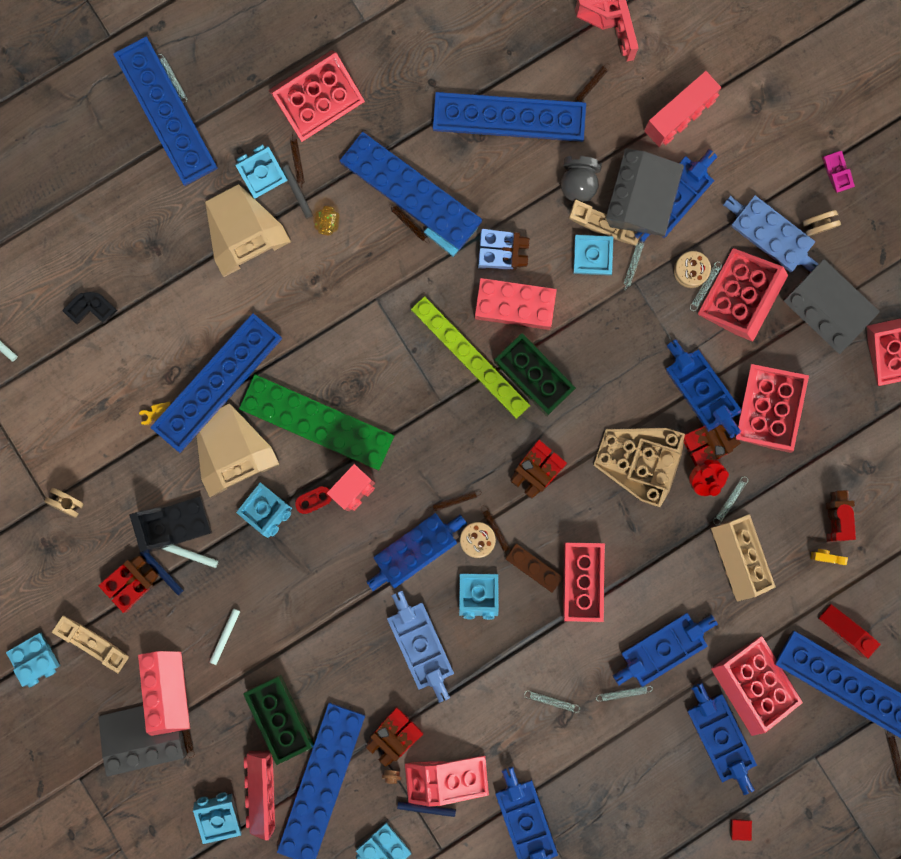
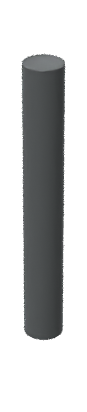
(297, 192)

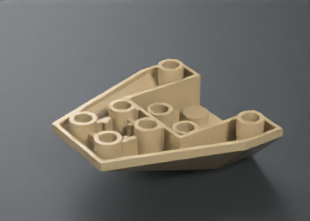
(241, 229)
(231, 451)
(641, 460)

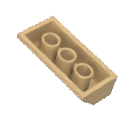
(743, 558)

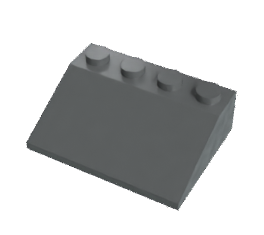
(644, 193)
(831, 306)
(130, 748)

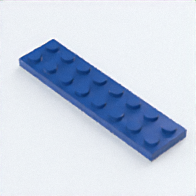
(165, 111)
(509, 116)
(411, 191)
(216, 383)
(842, 682)
(321, 783)

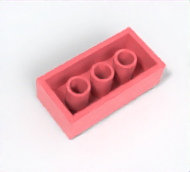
(682, 109)
(515, 304)
(351, 488)
(583, 582)

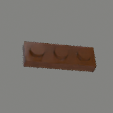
(534, 568)

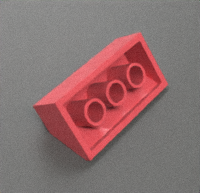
(163, 692)

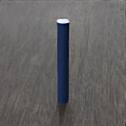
(162, 573)
(426, 809)

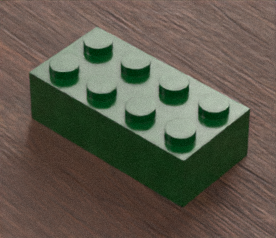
(534, 374)
(278, 719)

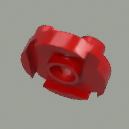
(714, 484)

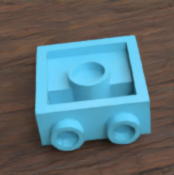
(260, 171)
(264, 510)
(478, 596)
(33, 660)
(217, 818)
(383, 845)

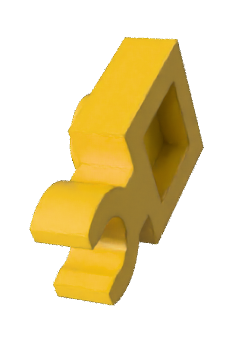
(157, 411)
(824, 556)

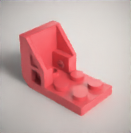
(610, 14)
(446, 782)

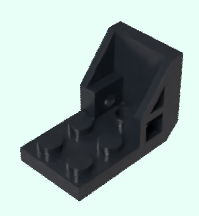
(170, 525)

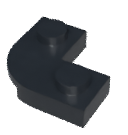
(87, 302)

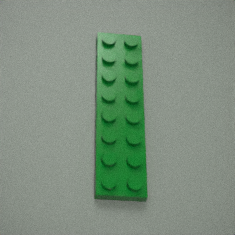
(316, 422)

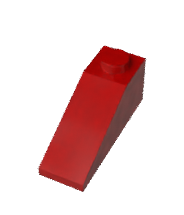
(849, 632)

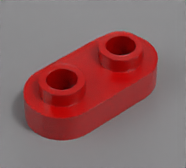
(314, 500)

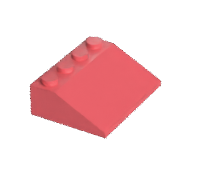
(317, 95)
(743, 294)
(885, 351)
(772, 408)
(757, 686)
(260, 793)

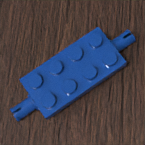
(691, 187)
(703, 390)
(415, 550)
(664, 649)
(722, 738)
(525, 819)

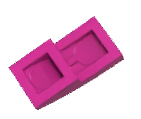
(837, 171)

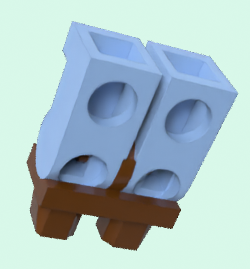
(501, 250)

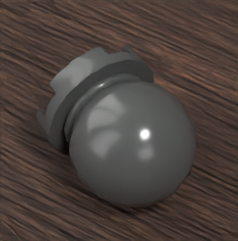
(580, 178)

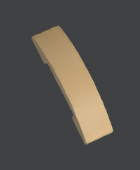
(596, 221)
(91, 643)

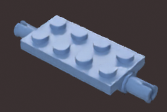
(772, 233)
(420, 646)

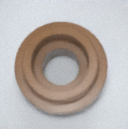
(391, 776)

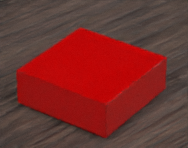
(741, 829)

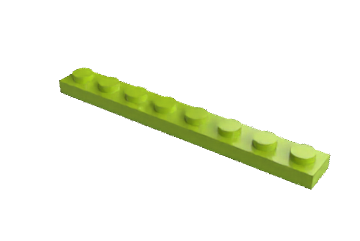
(470, 357)

